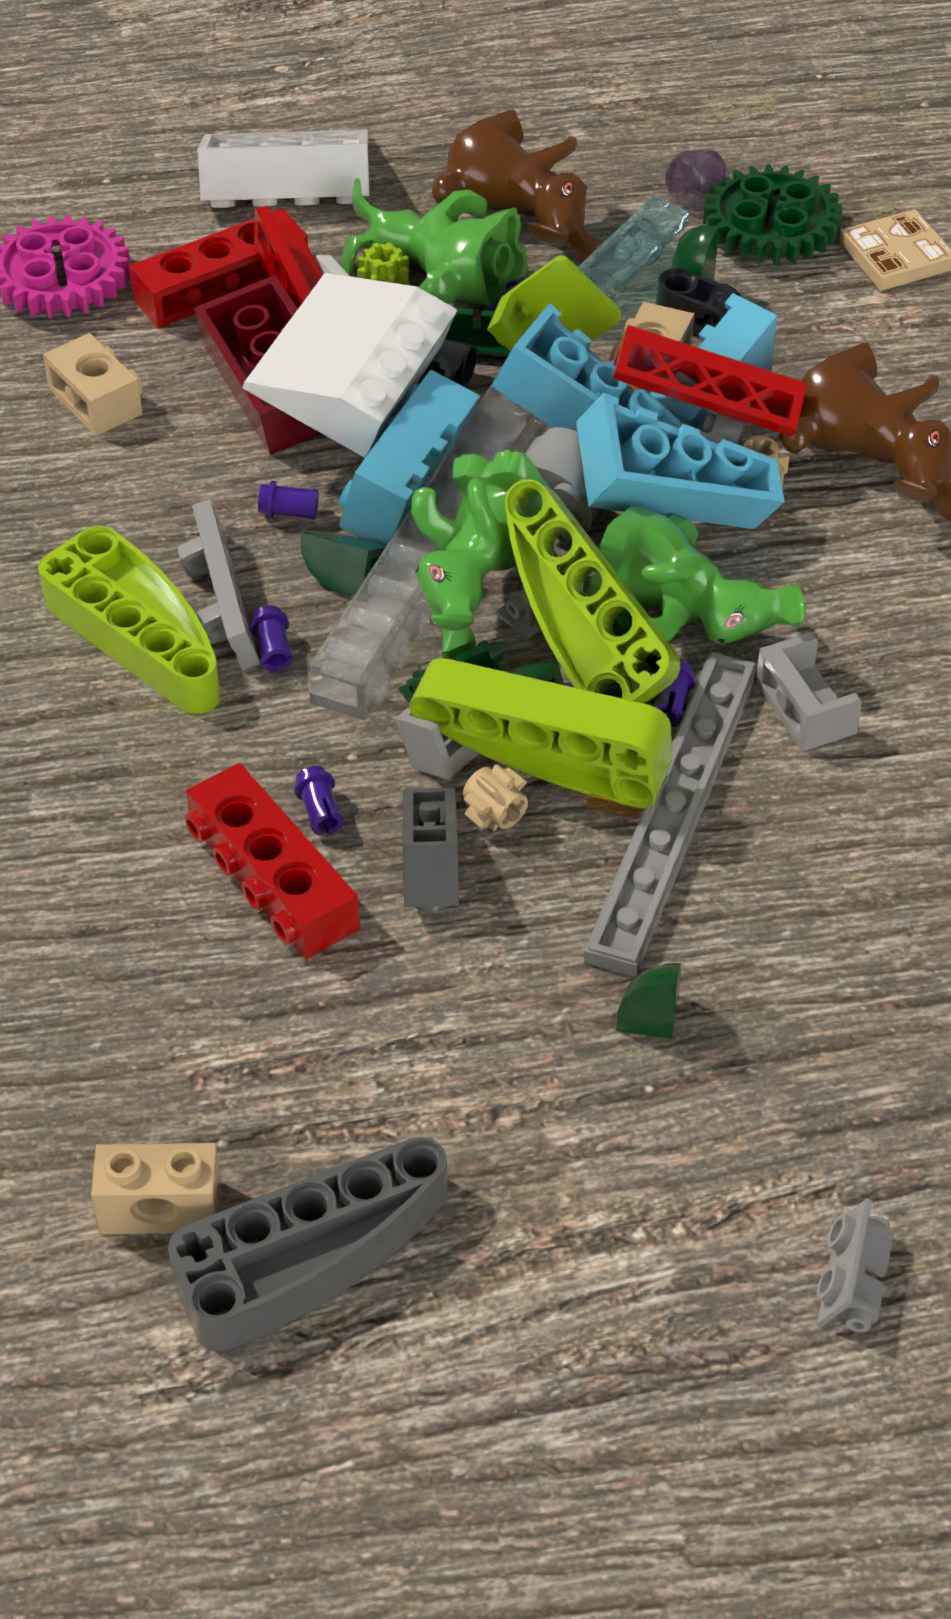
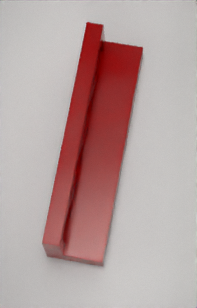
(286, 255)
(731, 385)

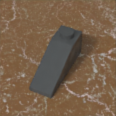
(430, 849)

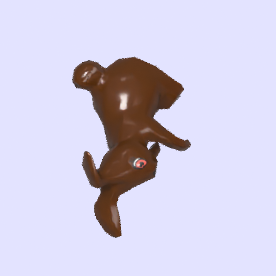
(495, 165)
(852, 414)

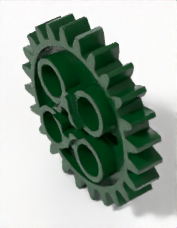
(802, 221)

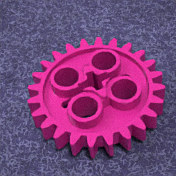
(92, 263)

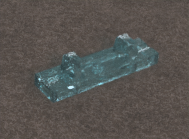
(634, 245)

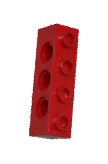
(199, 272)
(272, 861)

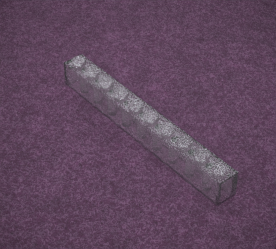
(389, 607)

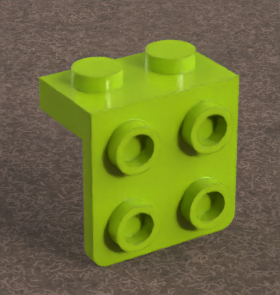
(564, 287)

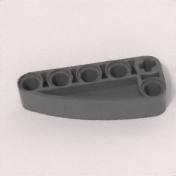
(301, 1260)

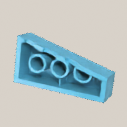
(560, 377)
(405, 457)
(672, 469)

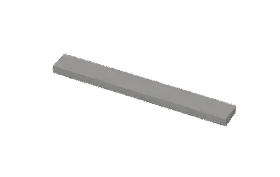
(669, 824)

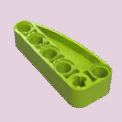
(132, 615)
(578, 625)
(550, 729)

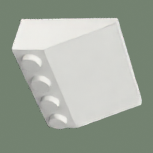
(282, 166)
(351, 356)

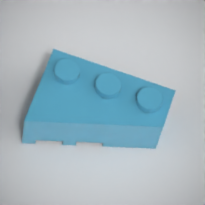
(743, 335)

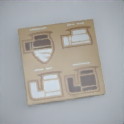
(897, 249)

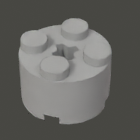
(560, 465)

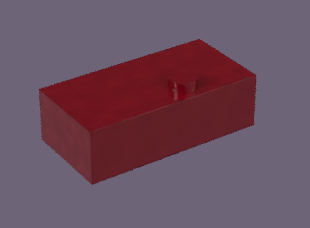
(237, 336)

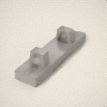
(212, 555)

